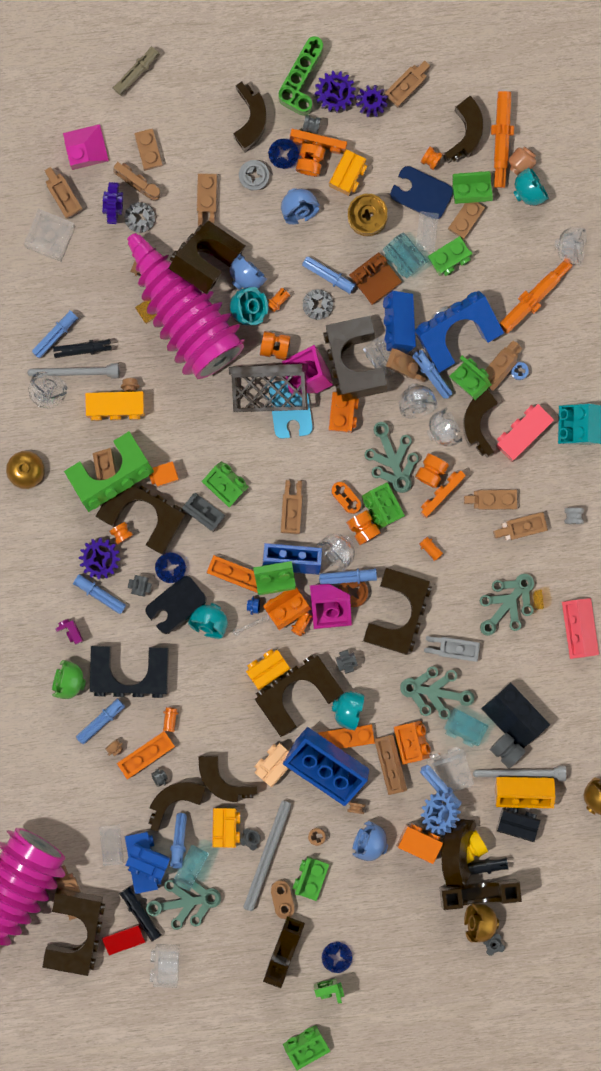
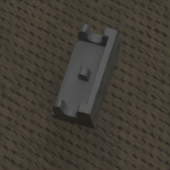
(203, 512)

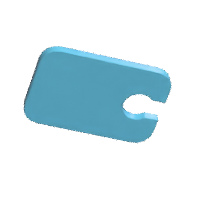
(281, 418)

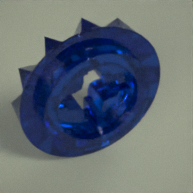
(285, 145)
(162, 563)
(332, 949)

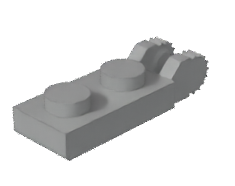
(454, 648)

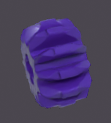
(377, 106)

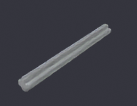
(267, 855)

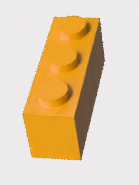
(115, 405)
(525, 792)

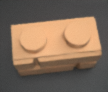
(272, 767)

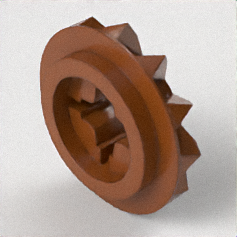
(362, 592)

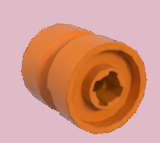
(305, 164)
(268, 344)
(432, 470)
(363, 527)

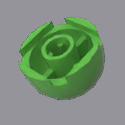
(68, 681)

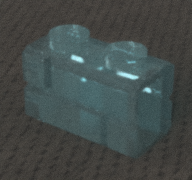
(404, 255)
(465, 727)
(191, 867)

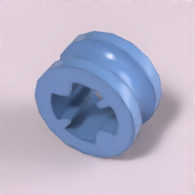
(523, 367)

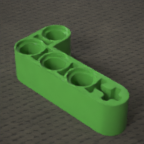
(303, 73)

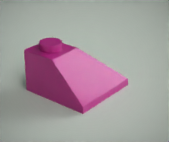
(85, 147)
(318, 373)
(330, 606)

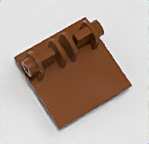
(375, 278)

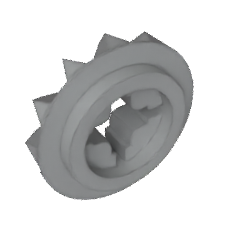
(248, 168)
(142, 225)
(317, 313)

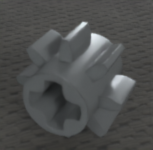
(139, 585)
(346, 661)

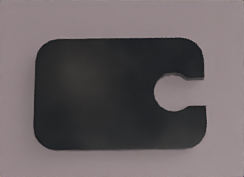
(178, 601)

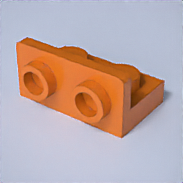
(342, 414)
(286, 607)
(412, 742)

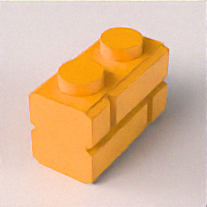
(347, 173)
(267, 669)
(225, 827)

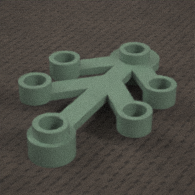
(393, 461)
(509, 602)
(434, 692)
(187, 903)

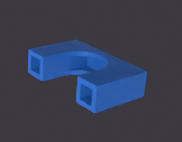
(433, 333)

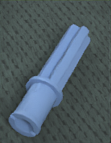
(329, 275)
(61, 327)
(428, 368)
(348, 576)
(99, 594)
(107, 715)
(437, 783)
(178, 844)

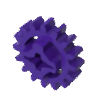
(342, 87)
(112, 203)
(91, 561)

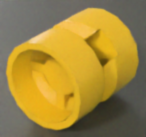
(475, 847)

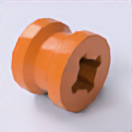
(431, 158)
(121, 533)

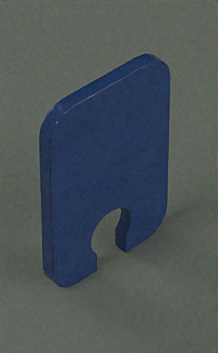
(426, 192)

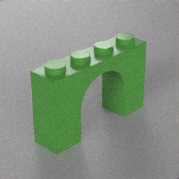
(96, 492)

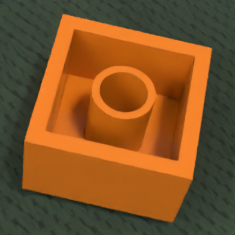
(420, 844)

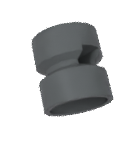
(507, 750)

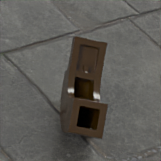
(473, 121)
(254, 128)
(472, 420)
(213, 781)
(178, 791)
(455, 853)
(283, 952)

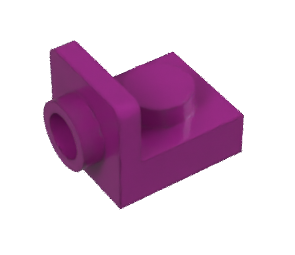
(73, 633)

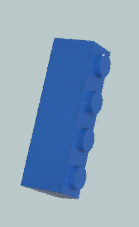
(326, 766)

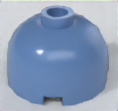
(299, 205)
(246, 274)
(370, 842)

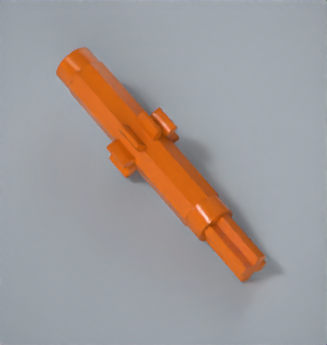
(502, 131)
(531, 300)

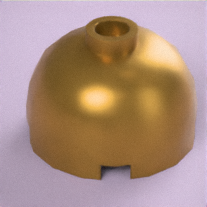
(25, 470)
(592, 796)
(481, 923)

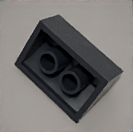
(515, 715)

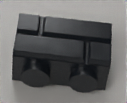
(517, 824)

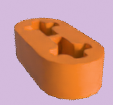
(349, 494)

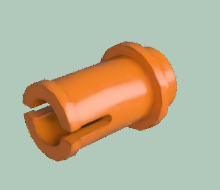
(278, 300)
(430, 548)
(301, 624)
(170, 719)

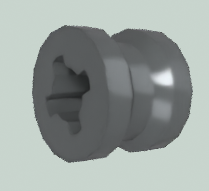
(311, 124)

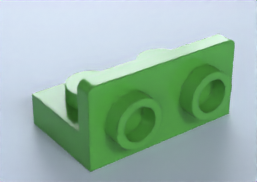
(472, 187)
(450, 256)
(470, 378)
(225, 483)
(382, 505)
(274, 578)
(311, 878)
(326, 988)
(306, 1047)

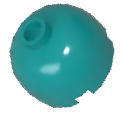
(529, 188)
(249, 306)
(210, 620)
(348, 709)

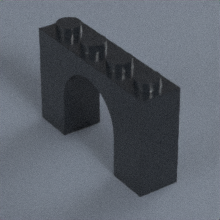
(103, 681)

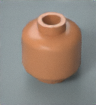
(521, 160)

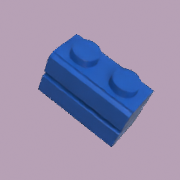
(148, 862)

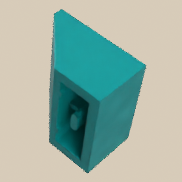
(579, 424)

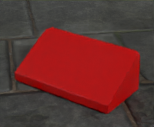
(123, 939)

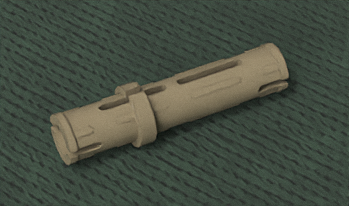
(139, 67)

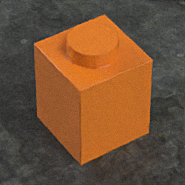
(164, 474)

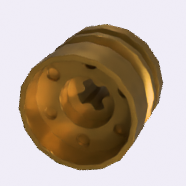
(373, 205)

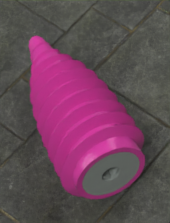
(185, 313)
(25, 873)

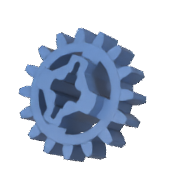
(440, 813)

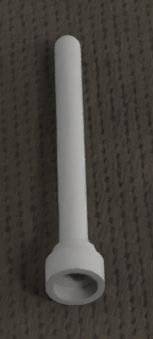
(111, 371)
(558, 773)

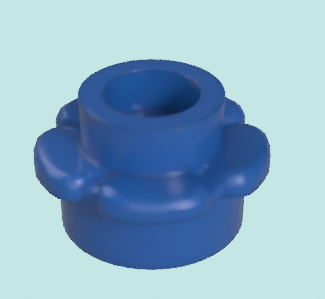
(253, 605)

